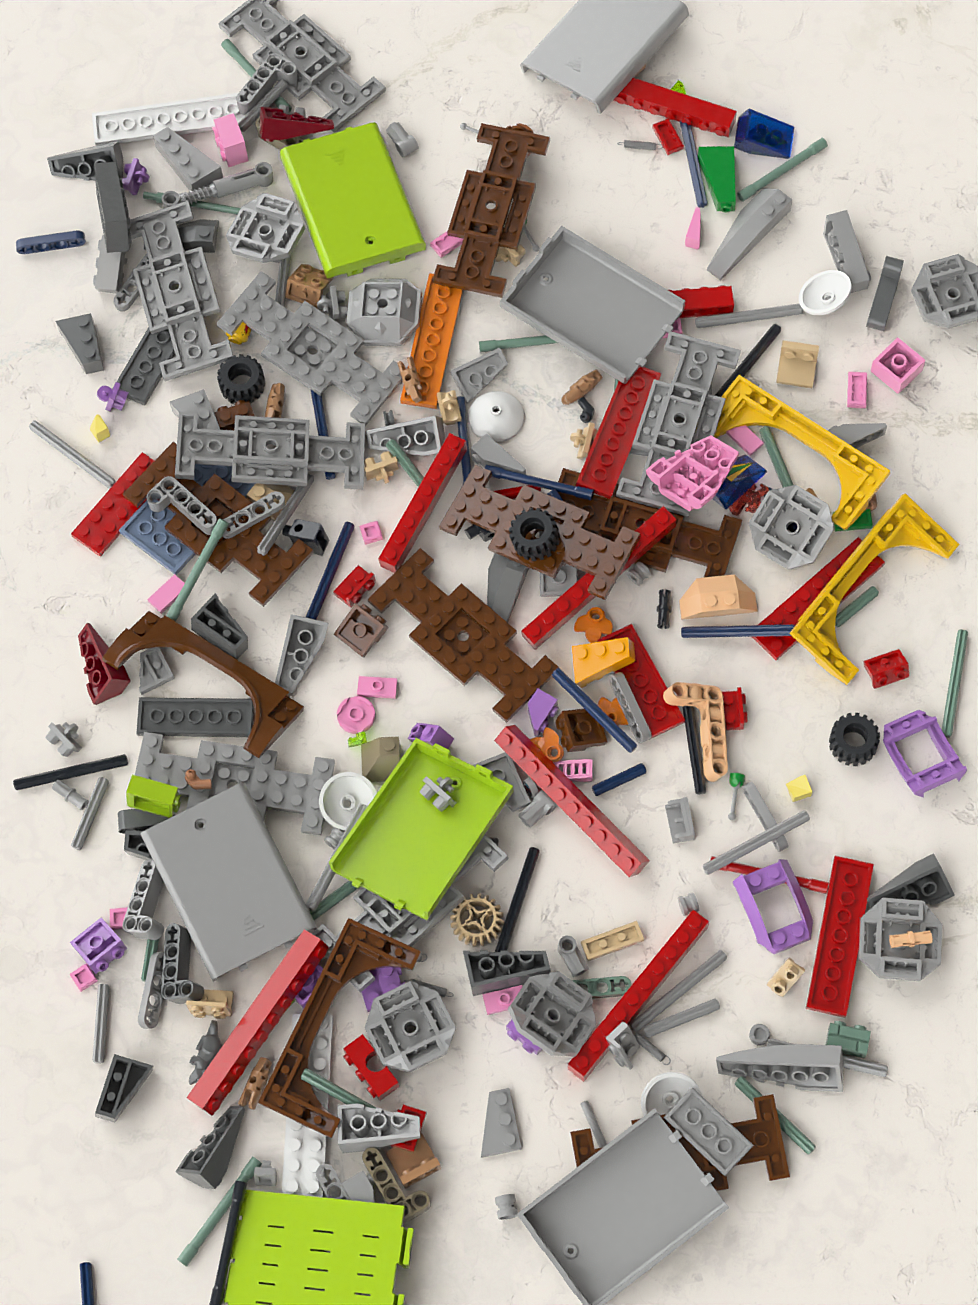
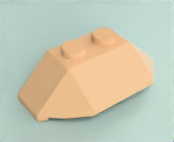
(717, 598)

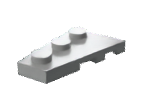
(478, 373)
(504, 769)
(500, 1125)

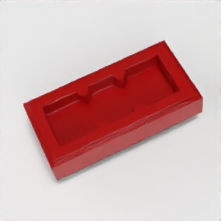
(667, 136)

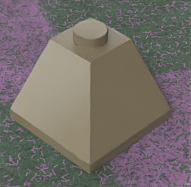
(380, 758)

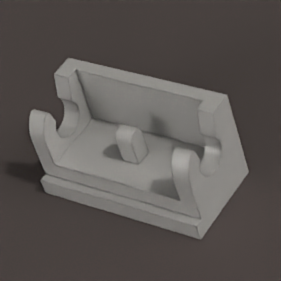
(680, 820)

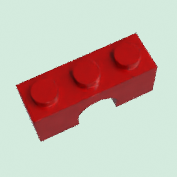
(380, 1082)

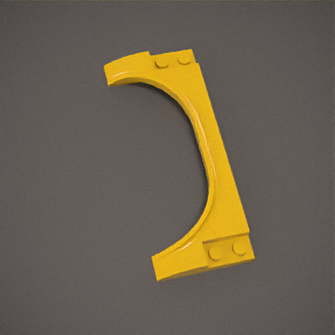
(857, 473)
(900, 526)

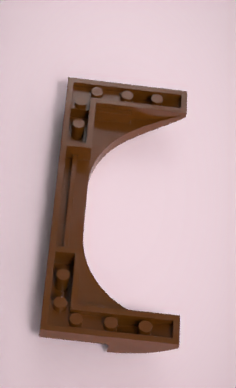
(271, 702)
(354, 953)

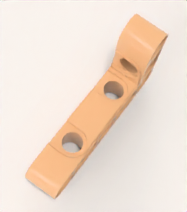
(711, 721)

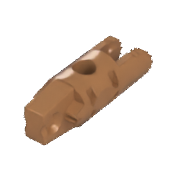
(411, 379)
(582, 387)
(275, 401)
(256, 1083)

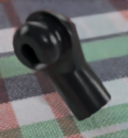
(588, 410)

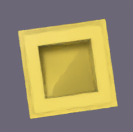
(99, 429)
(799, 788)

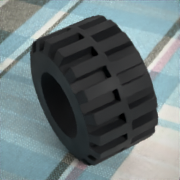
(236, 367)
(527, 522)
(858, 725)

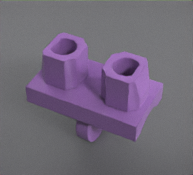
(136, 176)
(115, 397)

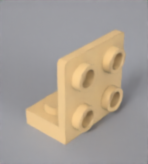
(797, 364)
(214, 1003)

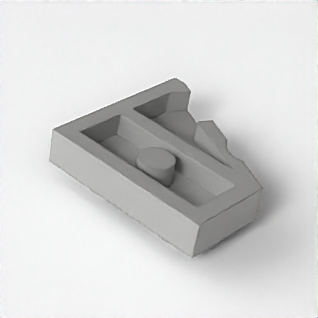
(153, 670)

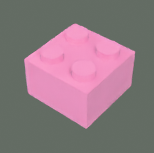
(230, 140)
(897, 365)

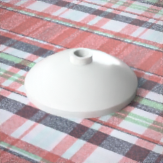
(825, 292)
(500, 424)
(344, 787)
(663, 1086)

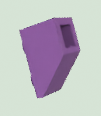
(540, 709)
(431, 734)

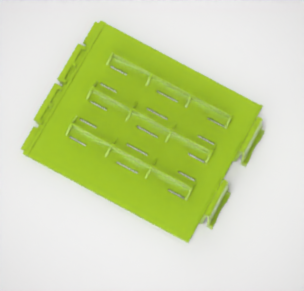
(300, 1217)

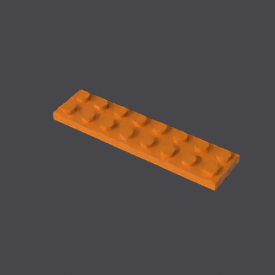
(433, 340)

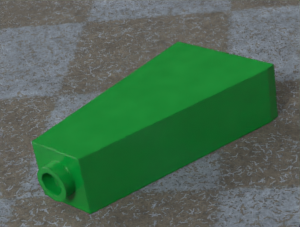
(719, 172)

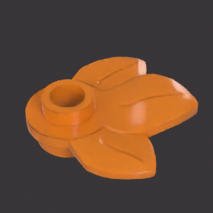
(593, 627)
(613, 710)
(548, 743)

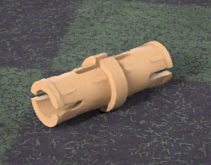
(910, 939)

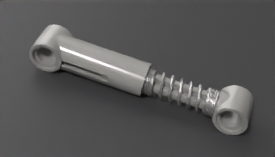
(224, 186)

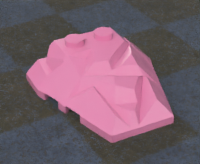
(695, 474)

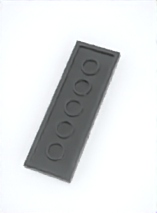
(143, 367)
(195, 717)

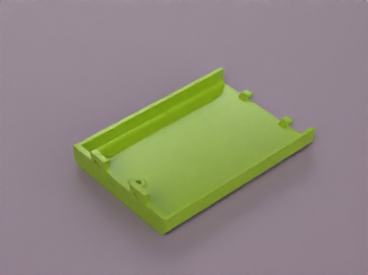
(351, 198)
(406, 844)

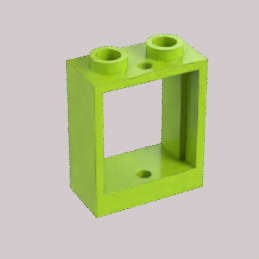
(153, 796)

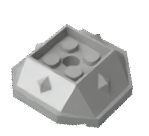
(266, 229)
(940, 280)
(384, 325)
(774, 516)
(894, 918)
(564, 1002)
(404, 1007)

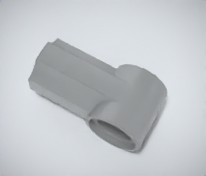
(404, 143)
(541, 805)
(573, 957)

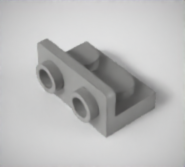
(622, 1044)

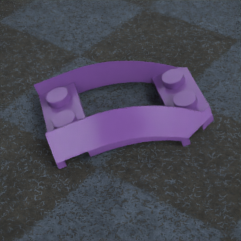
(933, 776)
(763, 880)

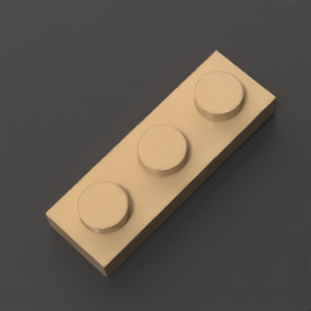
(612, 941)

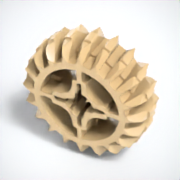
(482, 915)

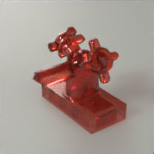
(750, 497)

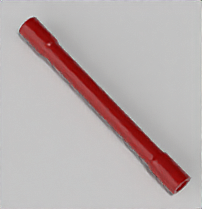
(810, 884)

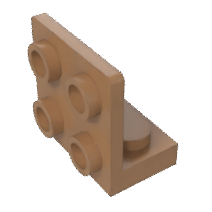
(307, 284)
(415, 1165)

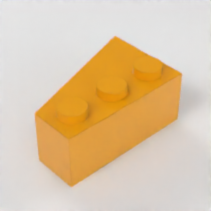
(600, 658)

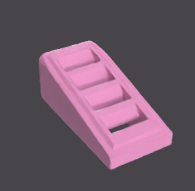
(693, 234)
(577, 763)

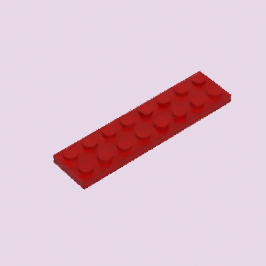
(616, 433)
(798, 602)
(839, 937)

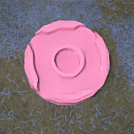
(356, 714)

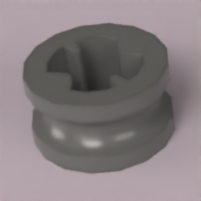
(388, 417)

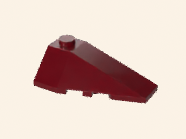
(281, 126)
(103, 679)

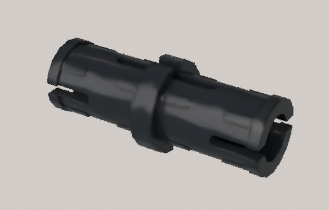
(664, 609)

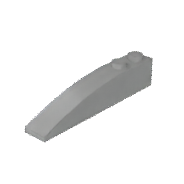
(749, 229)
(800, 1065)

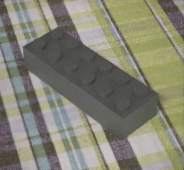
(112, 207)

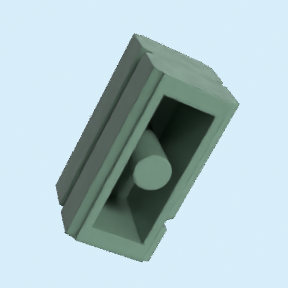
(853, 1040)

